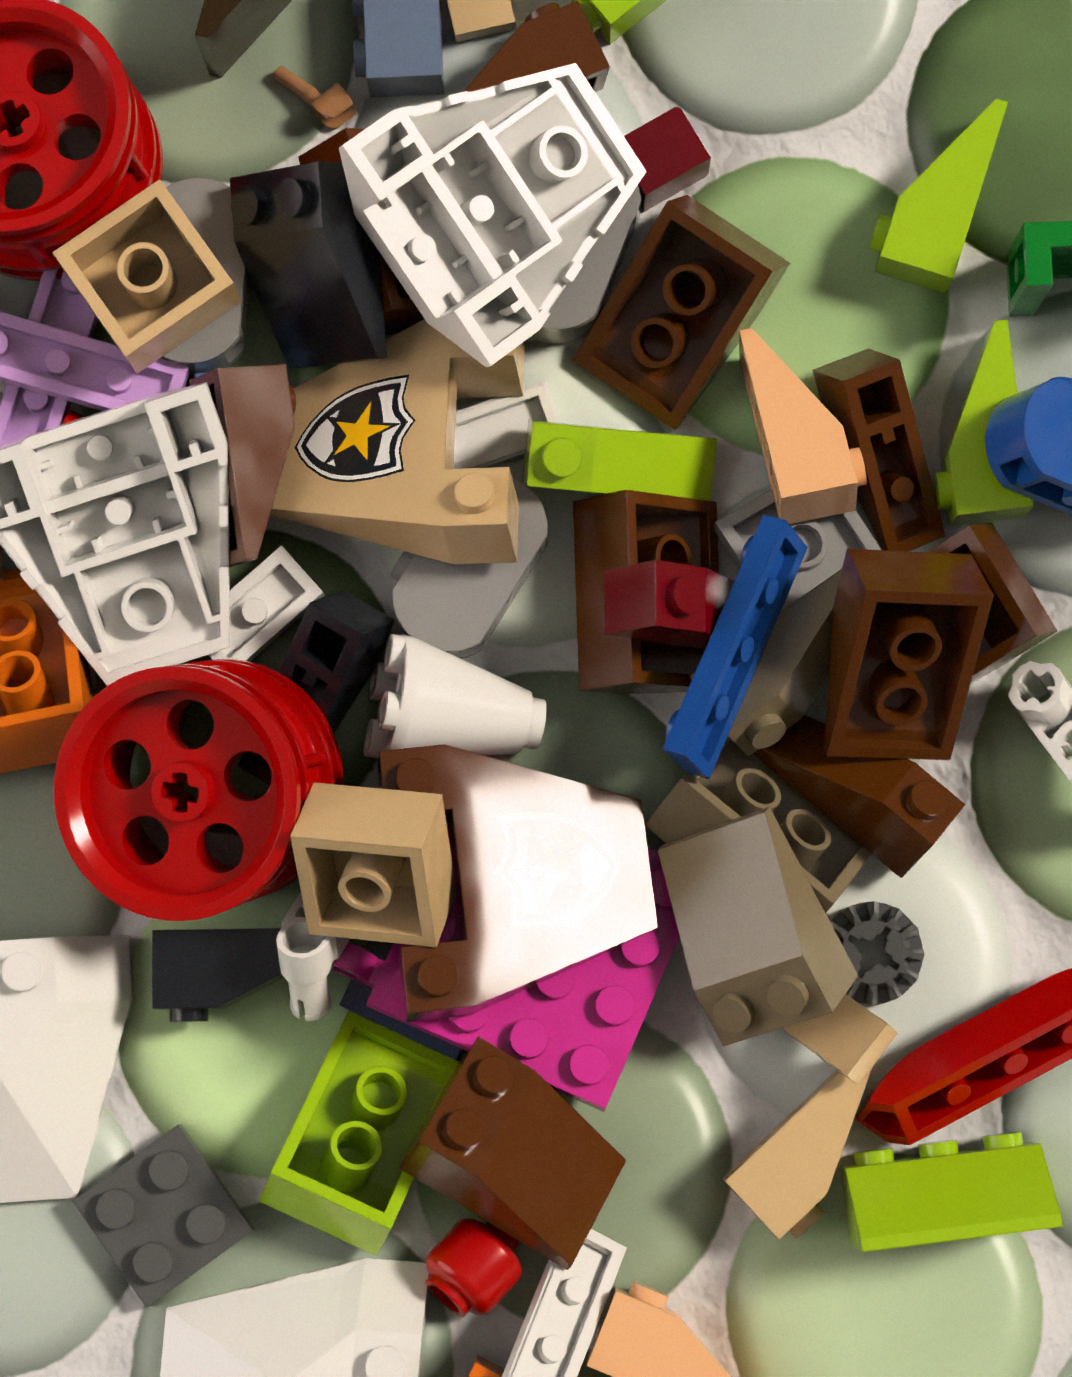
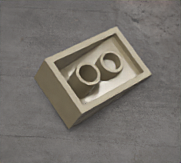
(753, 929)

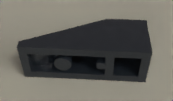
(331, 659)
(210, 969)

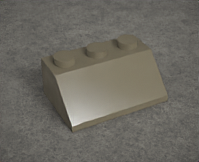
(746, 785)

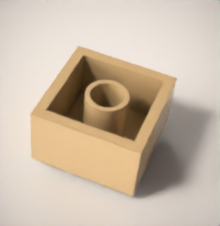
(148, 276)
(374, 864)

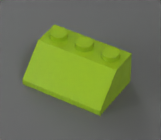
(948, 1193)

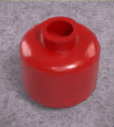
(473, 1267)

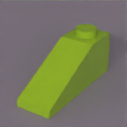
(935, 212)
(617, 460)
(966, 479)

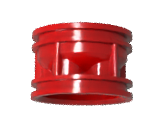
(76, 193)
(103, 811)

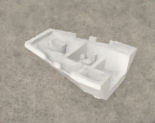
(491, 201)
(126, 529)
(58, 1050)
(318, 1323)

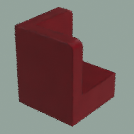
(670, 156)

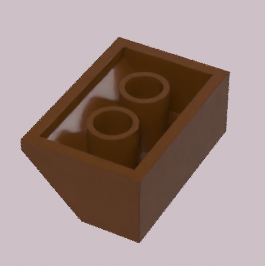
(622, 532)

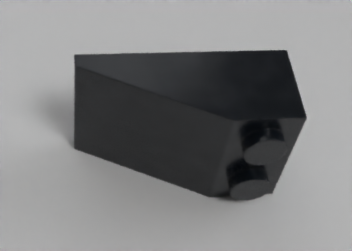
(310, 264)

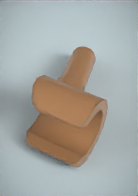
(330, 107)

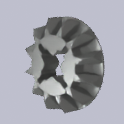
(901, 945)

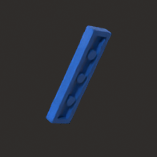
(735, 647)

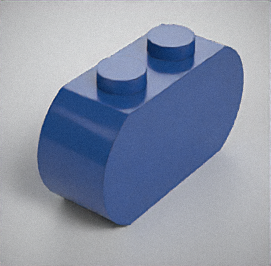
(1032, 443)

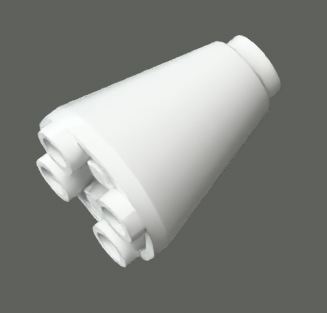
(442, 700)

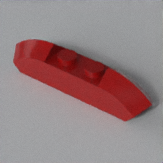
(973, 1063)

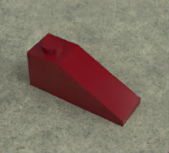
(664, 602)

